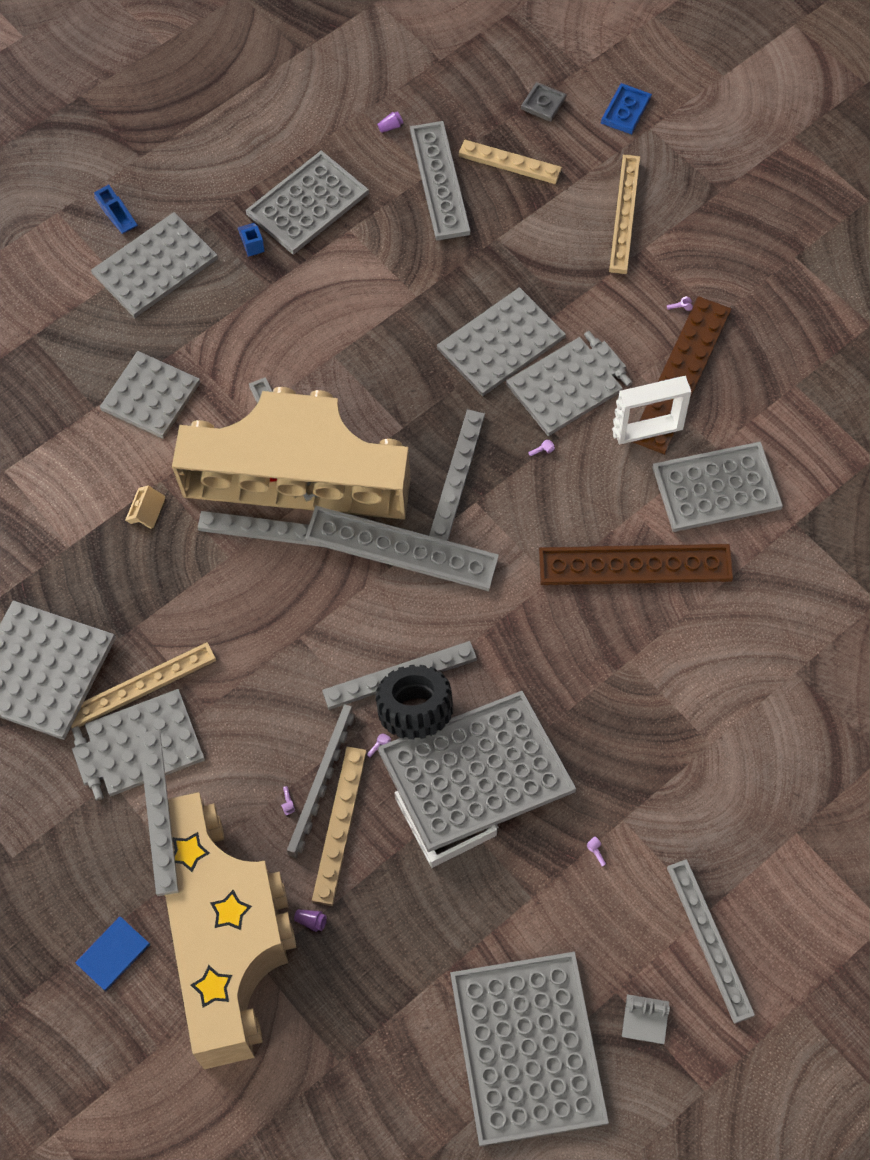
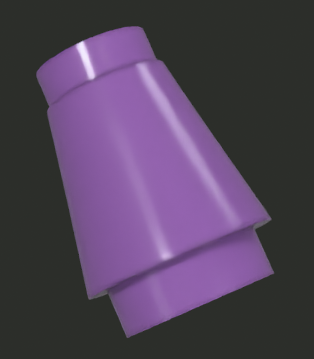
(390, 122)
(311, 919)

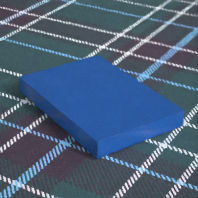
(626, 108)
(112, 953)

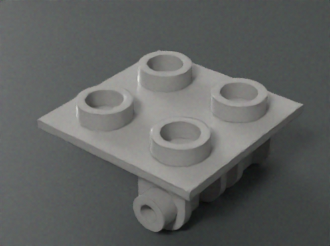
(645, 1019)

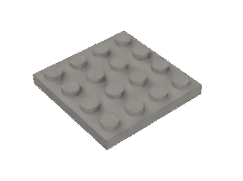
(150, 394)

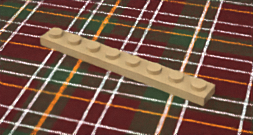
(624, 214)
(144, 684)
(339, 826)

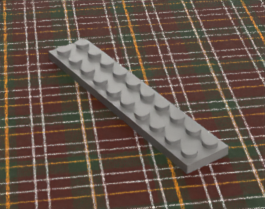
(401, 548)

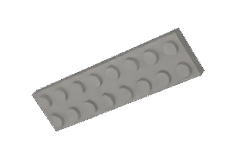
(439, 181)

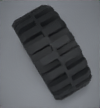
(418, 719)

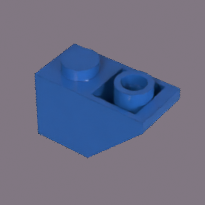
(251, 239)

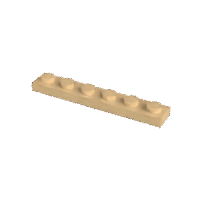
(510, 161)

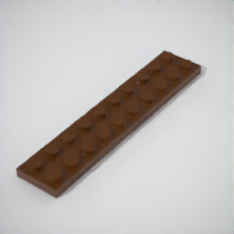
(688, 360)
(635, 564)

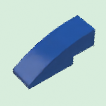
(114, 209)

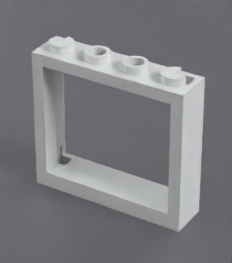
(647, 394)
(434, 859)

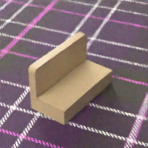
(145, 506)

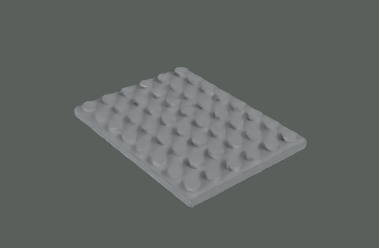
(476, 771)
(528, 1049)

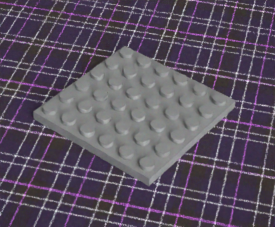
(47, 667)

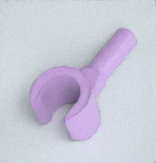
(685, 302)
(547, 445)
(381, 740)
(287, 807)
(593, 846)

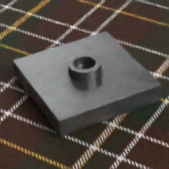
(543, 101)

